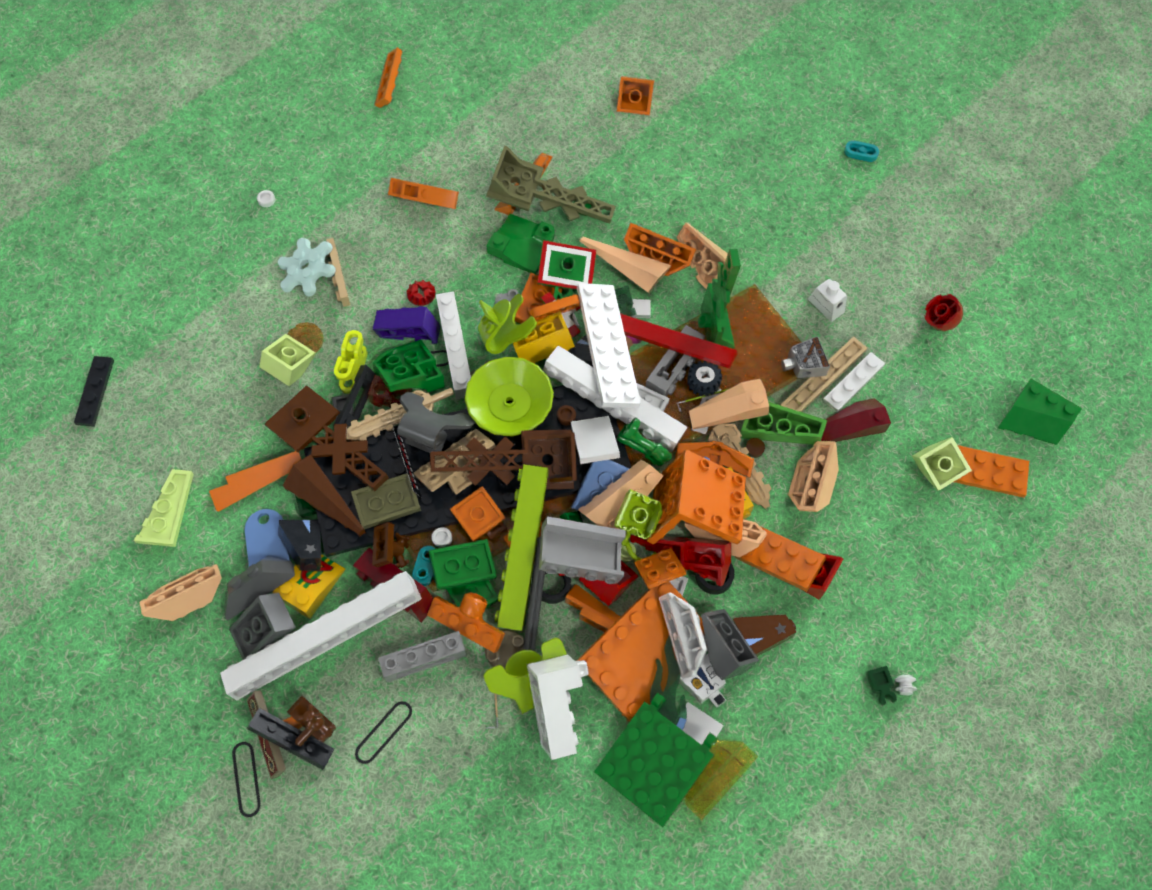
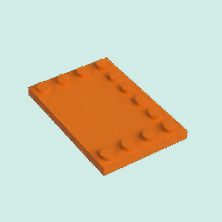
(626, 654)

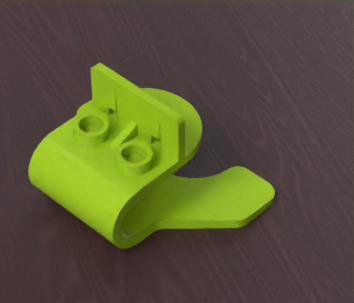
(499, 326)
(515, 680)

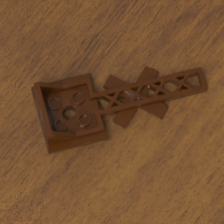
(318, 417)
(535, 444)

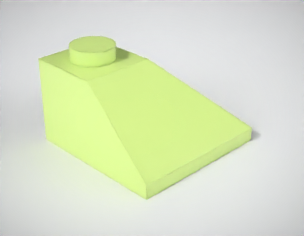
(942, 463)

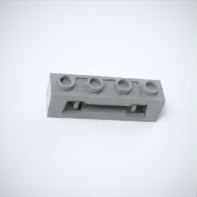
(662, 384)
(422, 656)

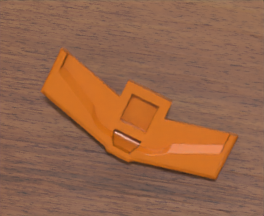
(720, 454)

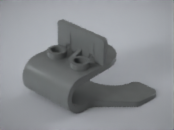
(426, 428)

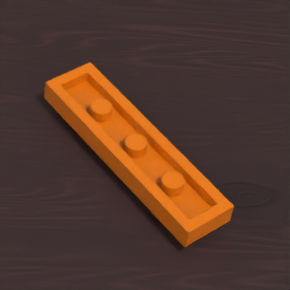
(388, 78)

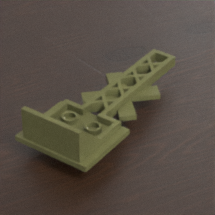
(528, 175)

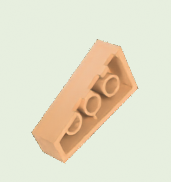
(605, 506)

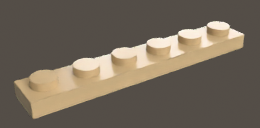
(817, 385)

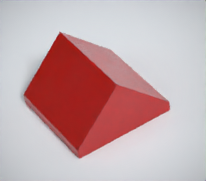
(824, 576)

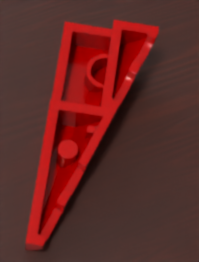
(702, 556)

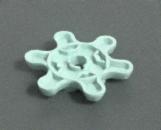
(307, 276)

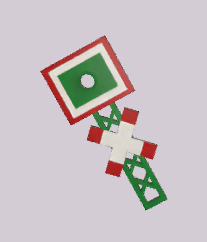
(555, 275)

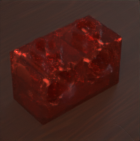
(387, 397)

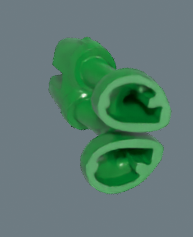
(653, 451)

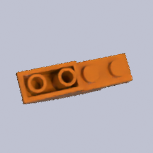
(423, 193)

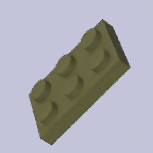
(388, 502)

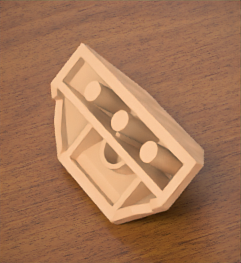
(815, 477)
(751, 537)
(183, 594)

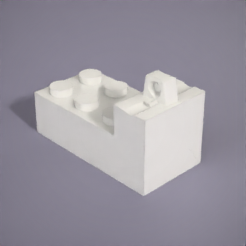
(548, 685)

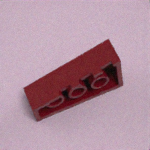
(380, 575)

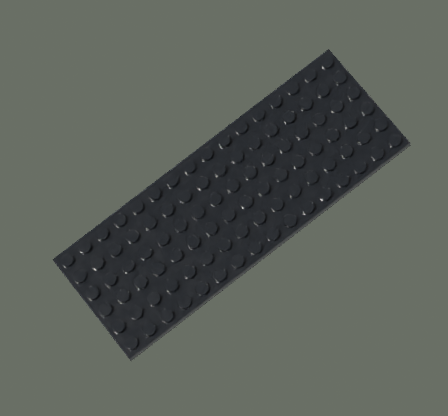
(436, 505)

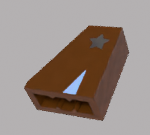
(765, 631)

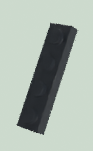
(94, 391)
(285, 735)

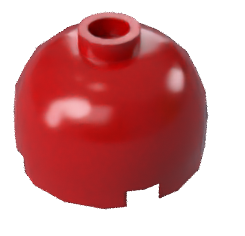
(944, 312)

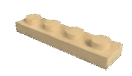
(338, 279)

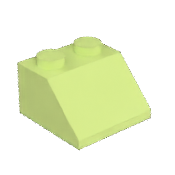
(286, 359)

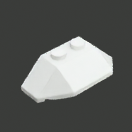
(685, 633)

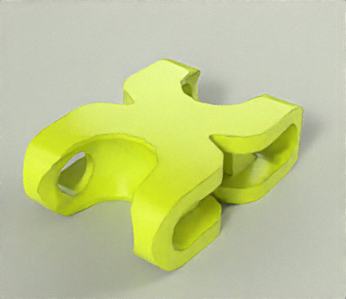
(350, 360)

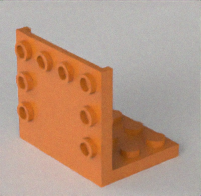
(702, 496)

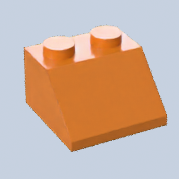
(635, 95)

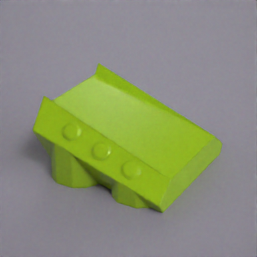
(638, 514)

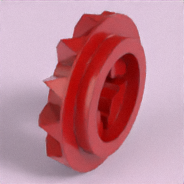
(416, 298)

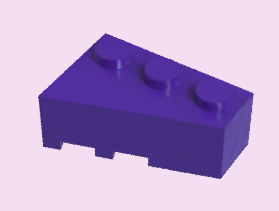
(407, 323)

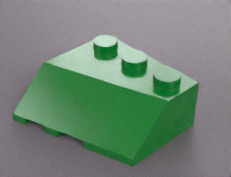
(1040, 414)

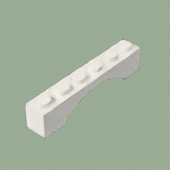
(454, 343)

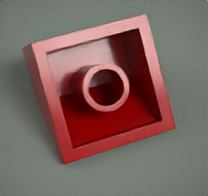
(611, 592)

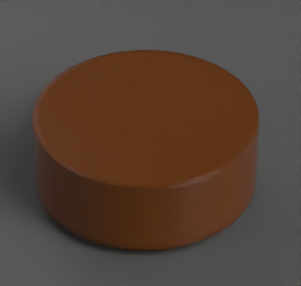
(566, 415)
(755, 447)

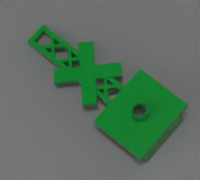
(714, 314)

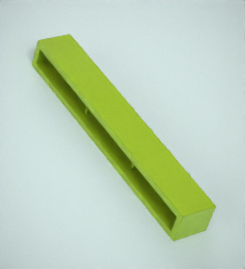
(522, 548)

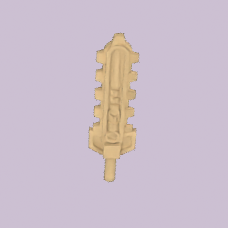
(387, 419)
(754, 486)

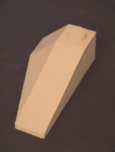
(706, 254)
(735, 404)

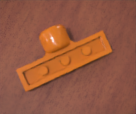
(467, 620)

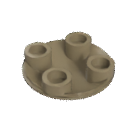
(510, 645)

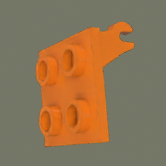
(660, 568)

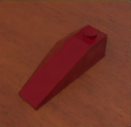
(857, 421)

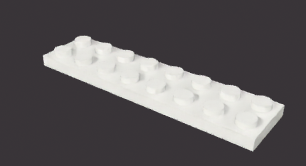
(608, 346)

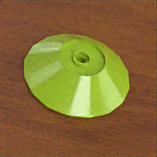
(504, 381)

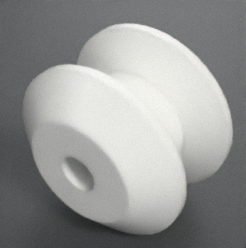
(905, 684)

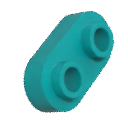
(861, 151)
(423, 565)

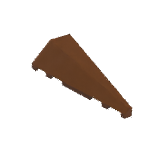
(312, 485)

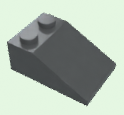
(261, 624)
(726, 645)

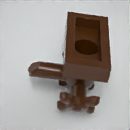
(312, 720)

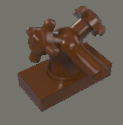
(386, 548)

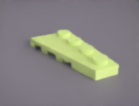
(167, 512)

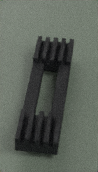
(363, 378)

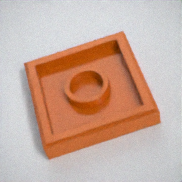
(477, 514)

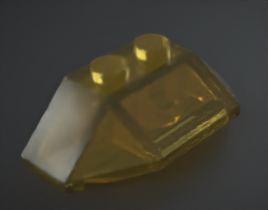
(722, 772)

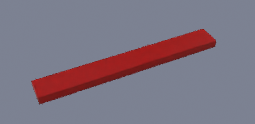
(678, 341)

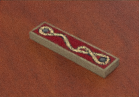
(270, 751)

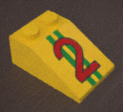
(310, 588)

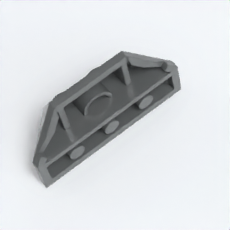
(256, 581)

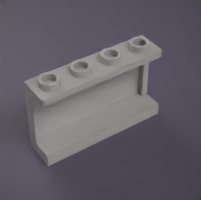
(581, 550)

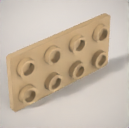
(456, 480)

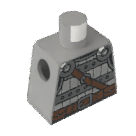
(807, 359)

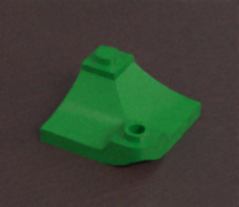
(520, 242)
(408, 368)

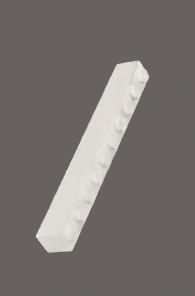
(320, 636)

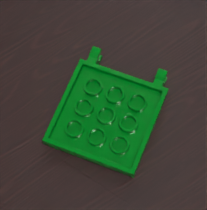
(655, 762)

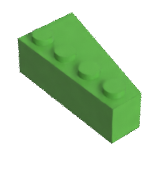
(784, 426)

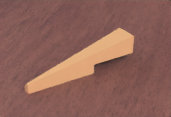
(638, 268)

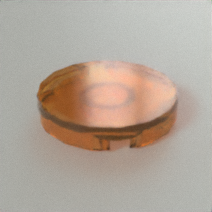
(308, 335)

